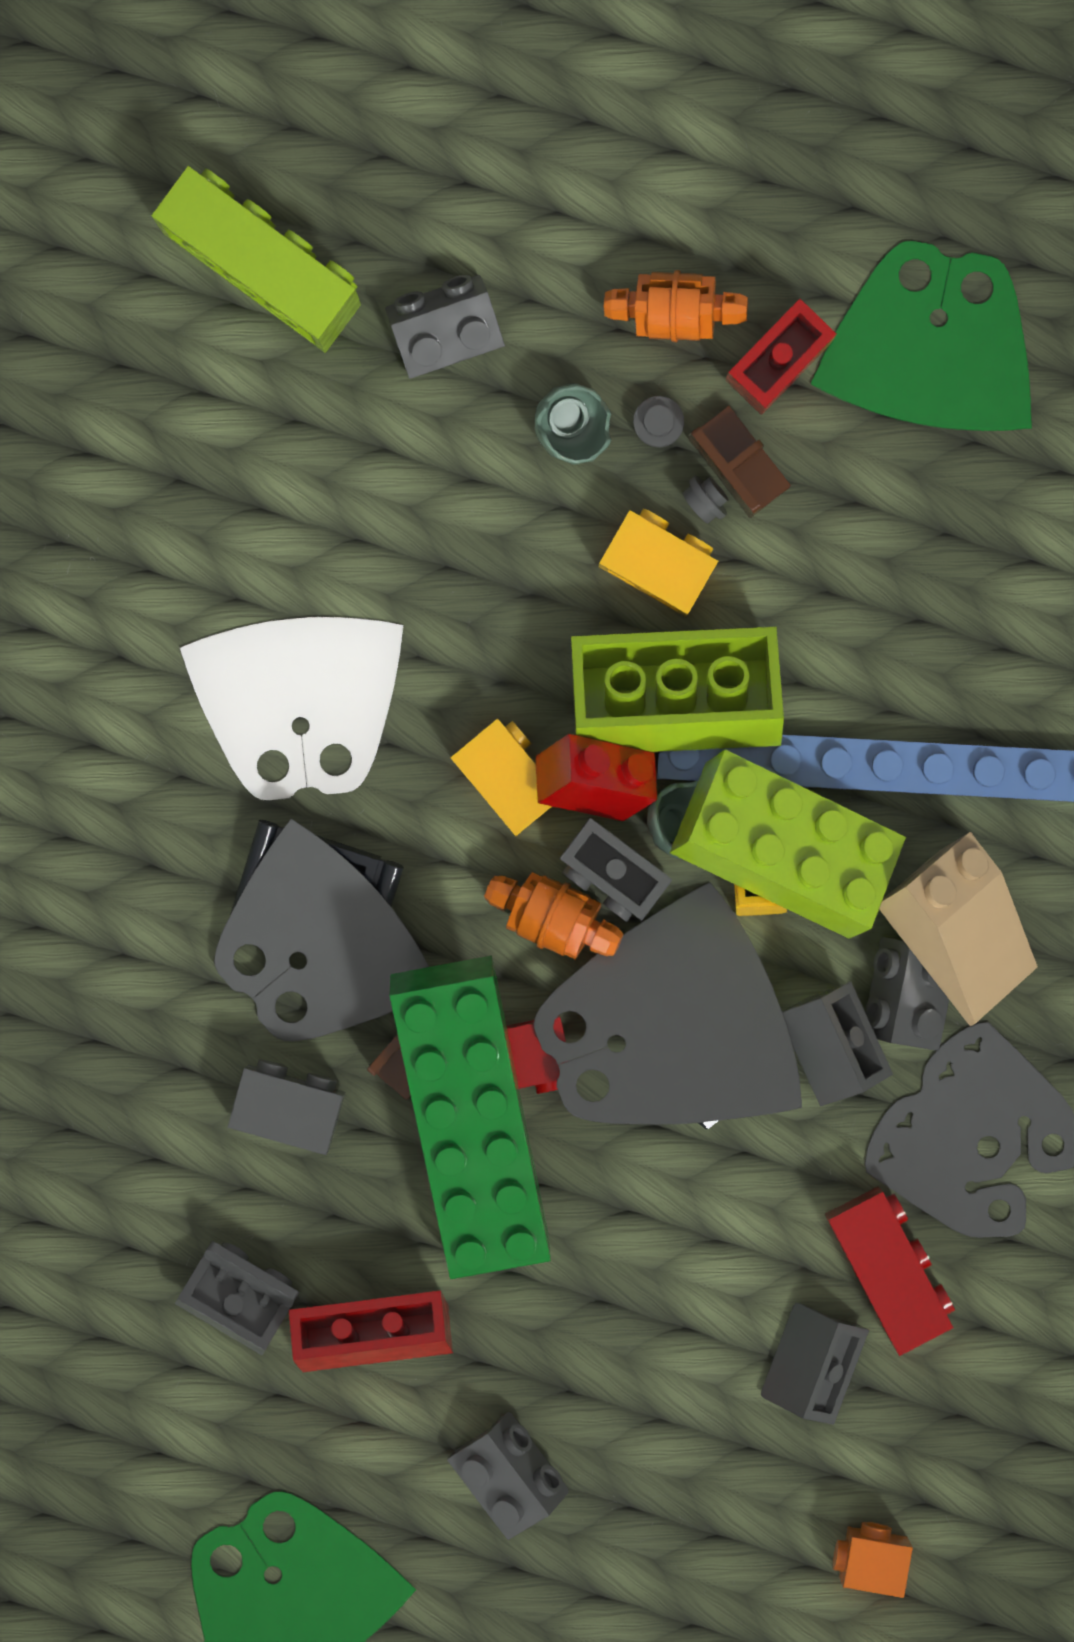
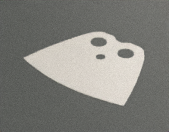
(312, 668)

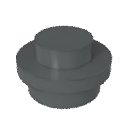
(658, 421)
(706, 498)

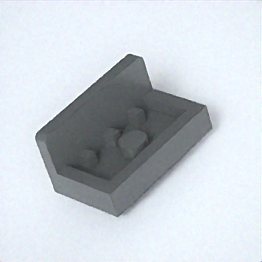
(444, 325)
(904, 999)
(238, 1296)
(509, 1476)

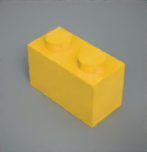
(659, 562)
(503, 774)

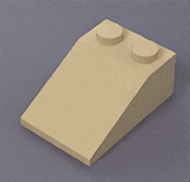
(962, 927)

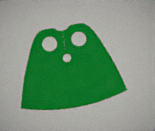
(940, 377)
(328, 1586)

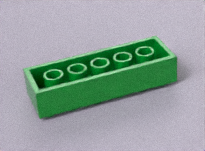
(470, 1116)

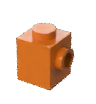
(873, 1560)

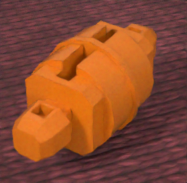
(676, 306)
(553, 915)

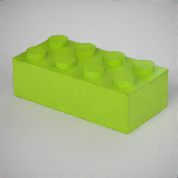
(256, 258)
(679, 689)
(788, 844)

